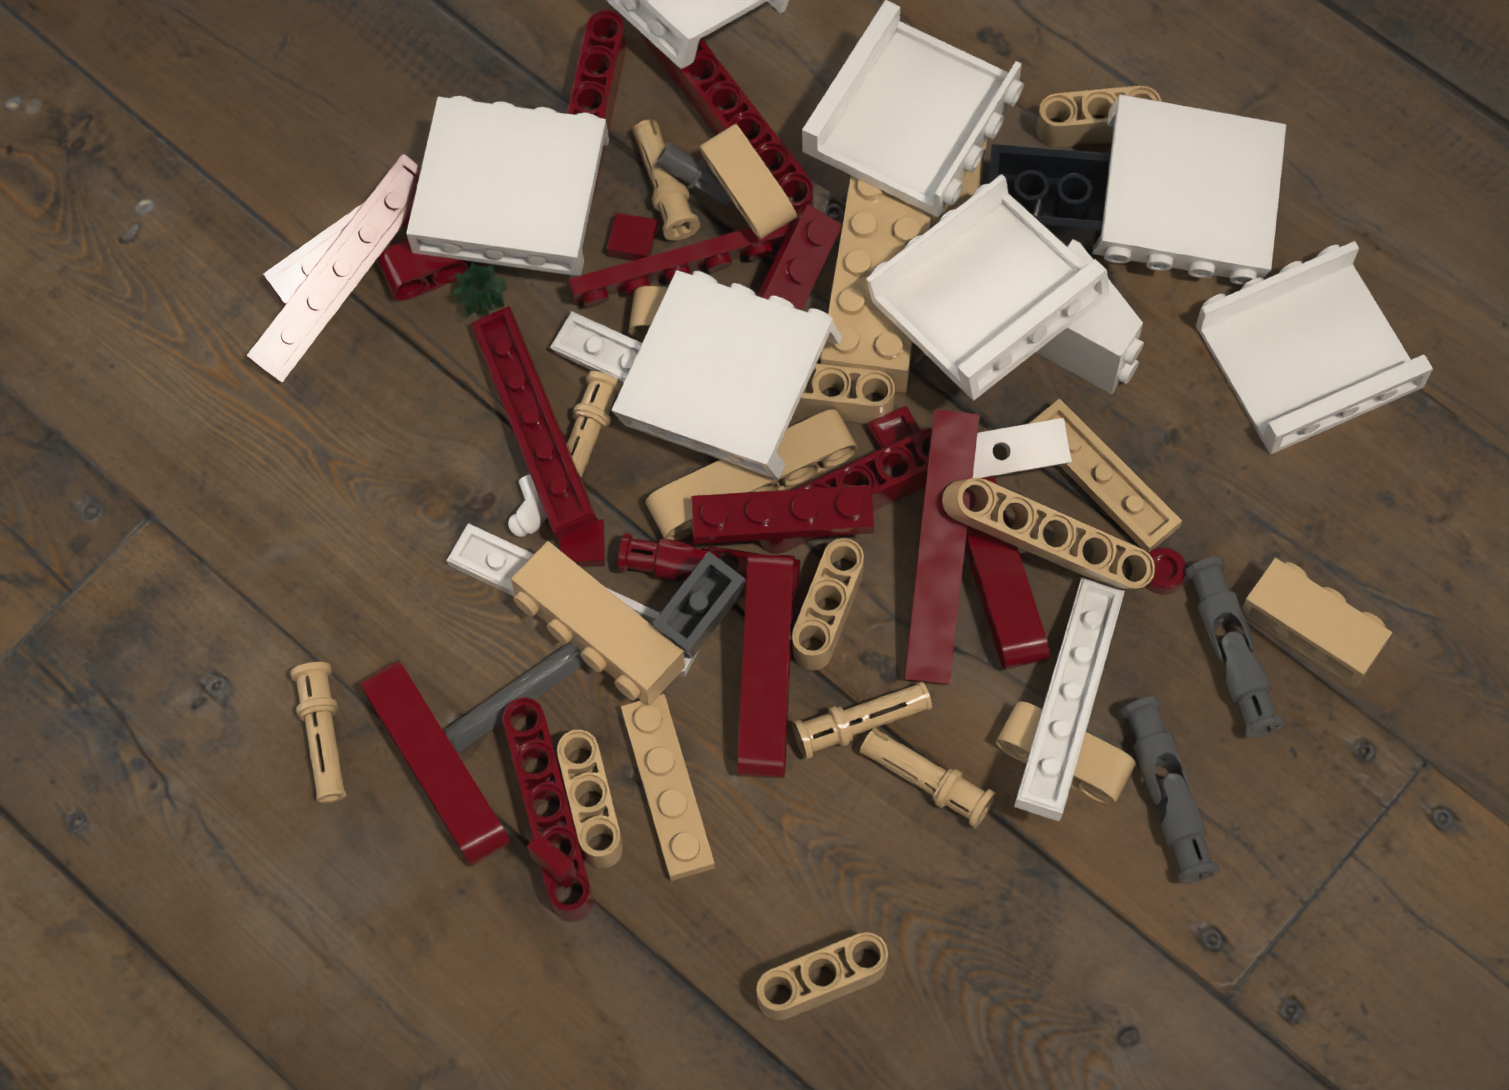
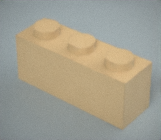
(1316, 622)

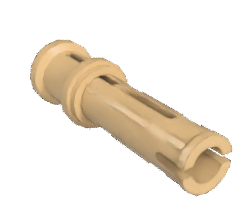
(669, 194)
(592, 416)
(317, 711)
(836, 721)
(945, 786)

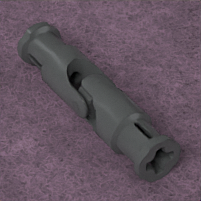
(1245, 675)
(1177, 810)

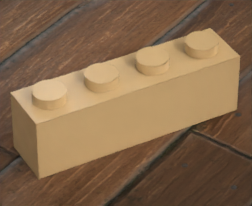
(597, 624)

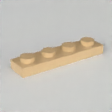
(1113, 482)
(668, 788)

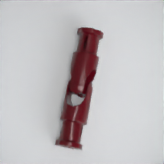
(677, 559)

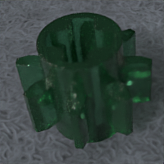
(479, 278)

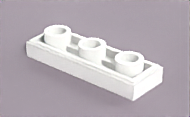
(1027, 448)

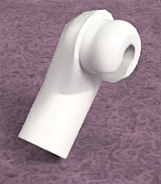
(531, 513)

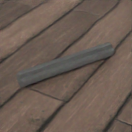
(530, 685)

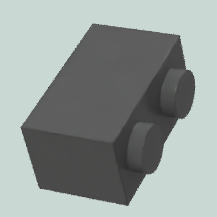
(700, 604)

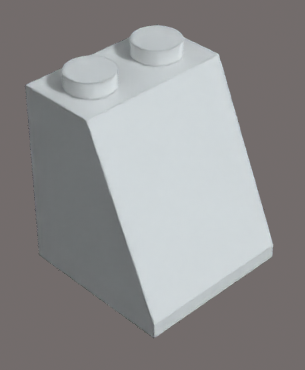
(1101, 342)

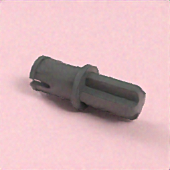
(693, 172)

